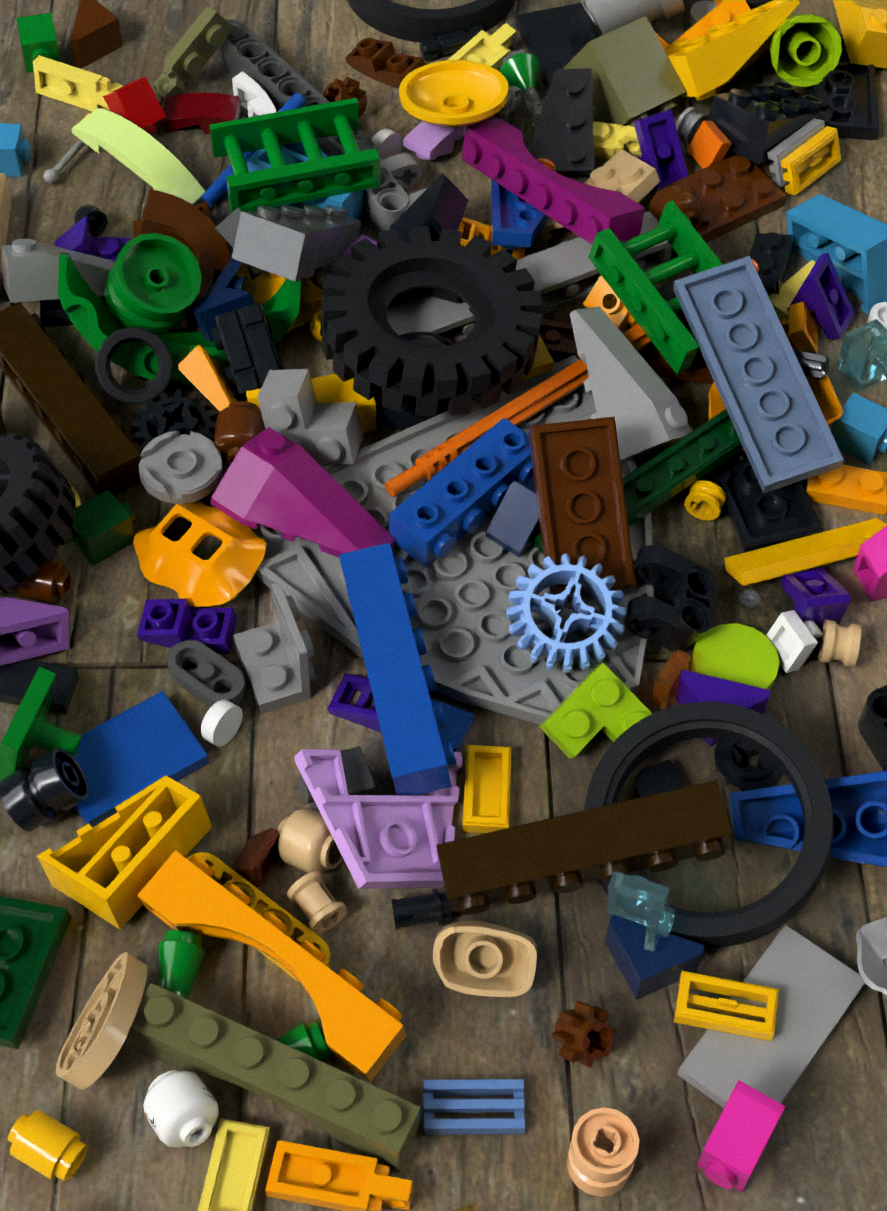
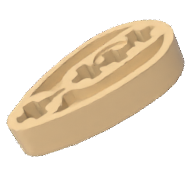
(103, 1023)

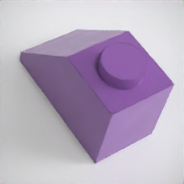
(31, 629)

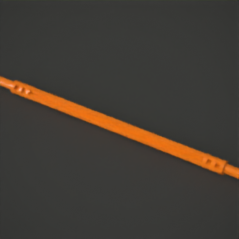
(515, 411)

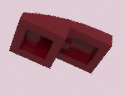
(200, 109)

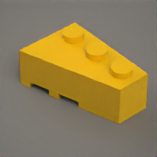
(121, 854)

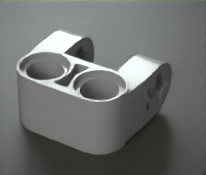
(390, 201)

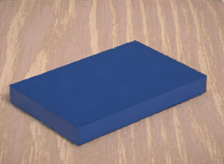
(134, 753)

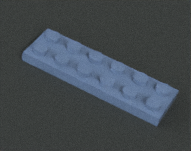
(757, 375)

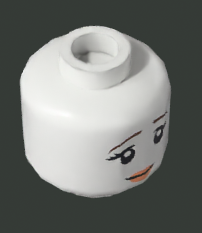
(180, 1109)

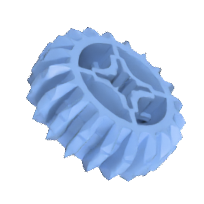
(582, 617)

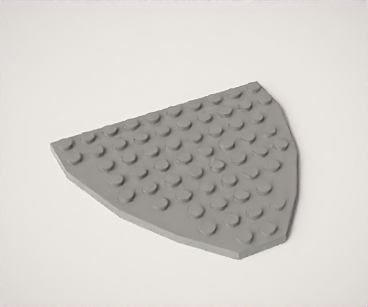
(465, 594)

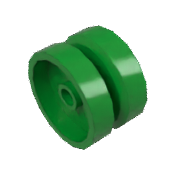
(152, 283)

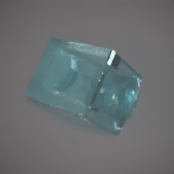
(643, 903)

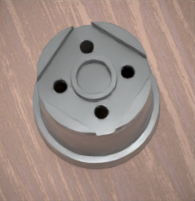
(617, 13)

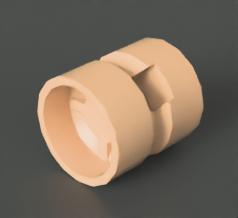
(602, 1151)

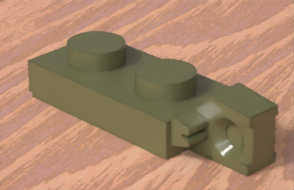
(192, 52)

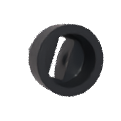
(96, 218)

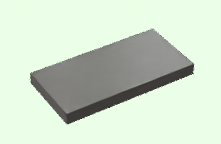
(810, 1004)

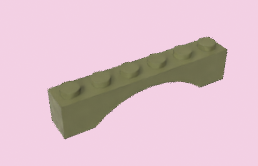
(333, 1100)

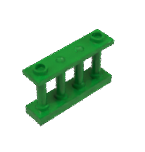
(298, 181)
(636, 287)

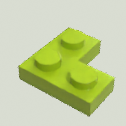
(593, 706)

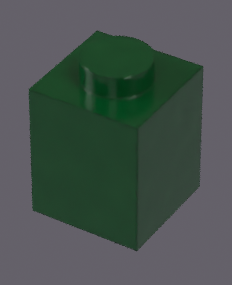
(102, 527)

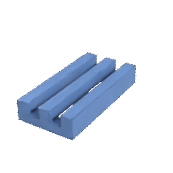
(474, 1087)

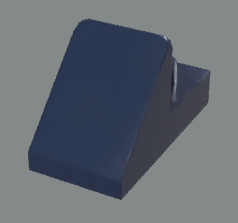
(229, 292)
(516, 519)

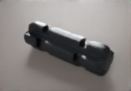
(447, 43)

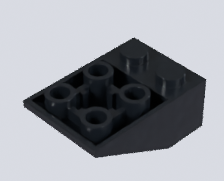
(763, 117)

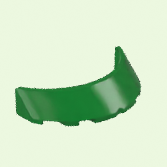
(97, 323)

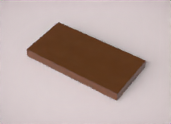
(582, 497)

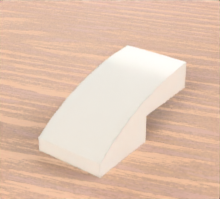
(253, 98)

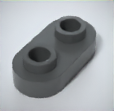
(210, 675)

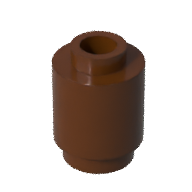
(47, 585)

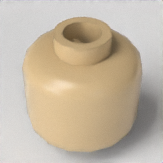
(307, 842)

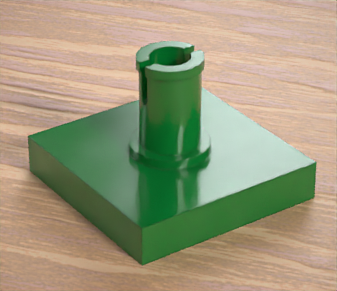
(30, 728)

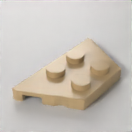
(620, 174)

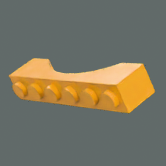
(353, 1025)

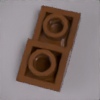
(380, 62)

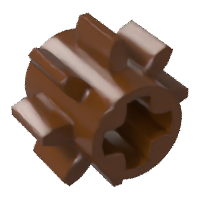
(345, 90)
(584, 1034)

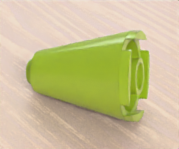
(804, 49)

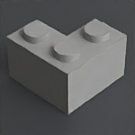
(324, 430)

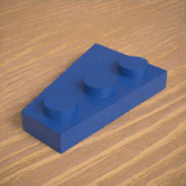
(513, 219)

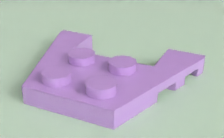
(382, 837)

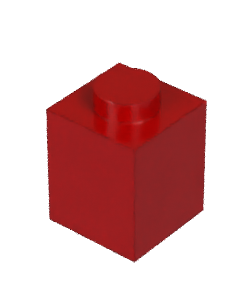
(137, 104)

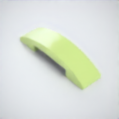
(139, 153)

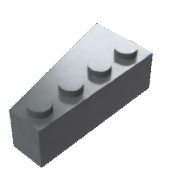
(294, 239)

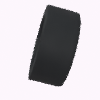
(104, 372)

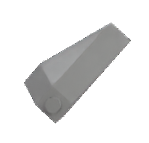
(31, 270)
(627, 388)

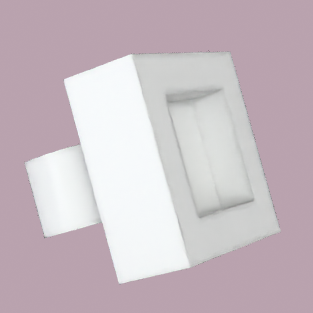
(793, 639)

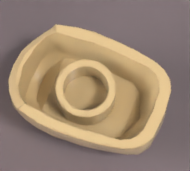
(485, 959)

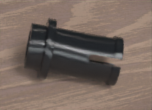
(421, 909)

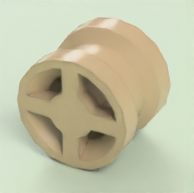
(840, 643)

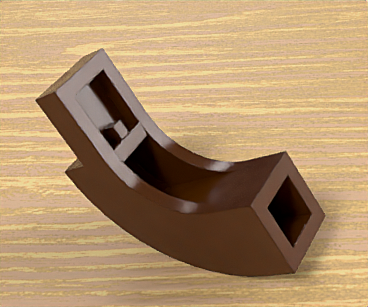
(191, 227)

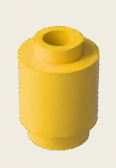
(47, 1145)

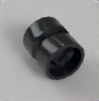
(39, 791)

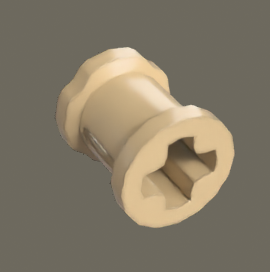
(317, 902)

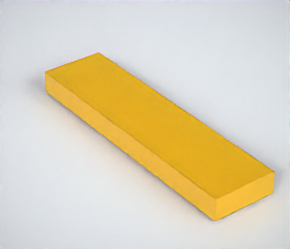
(801, 553)

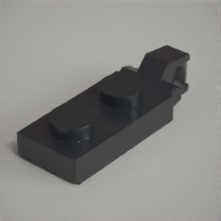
(773, 256)

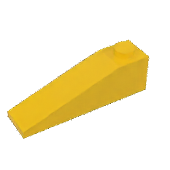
(717, 57)

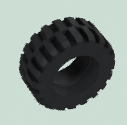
(33, 509)

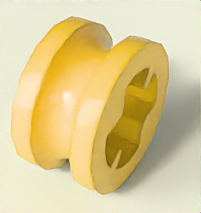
(705, 500)

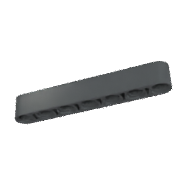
(250, 54)

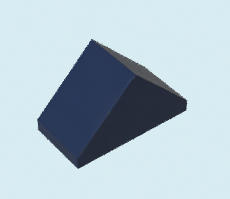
(645, 969)

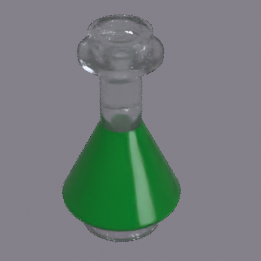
(522, 72)

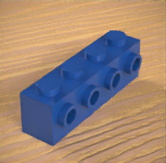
(462, 494)

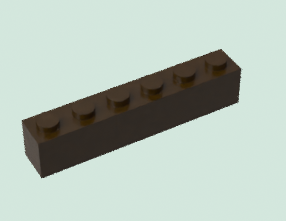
(65, 404)
(585, 847)

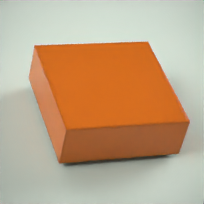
(709, 145)

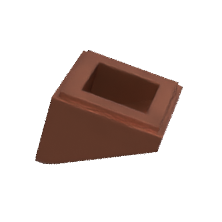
(258, 857)

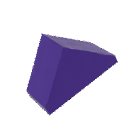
(704, 688)

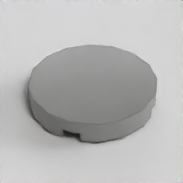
(180, 467)

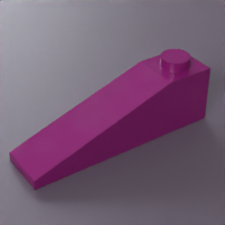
(288, 491)

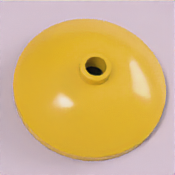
(454, 93)

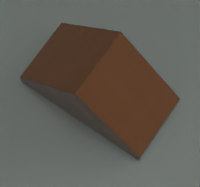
(94, 33)

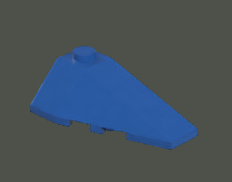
(859, 813)

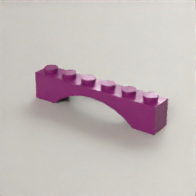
(500, 154)

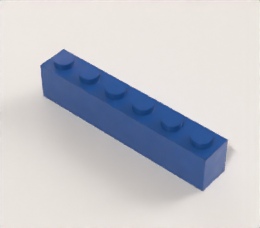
(395, 672)

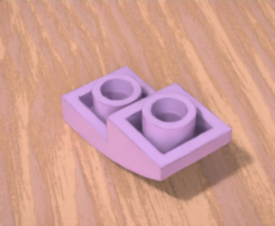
(432, 140)

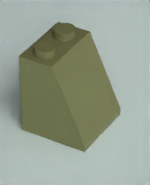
(629, 73)

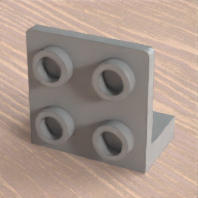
(277, 656)

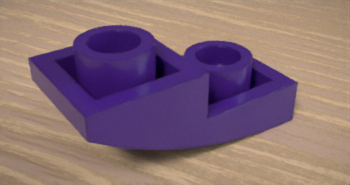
(174, 621)

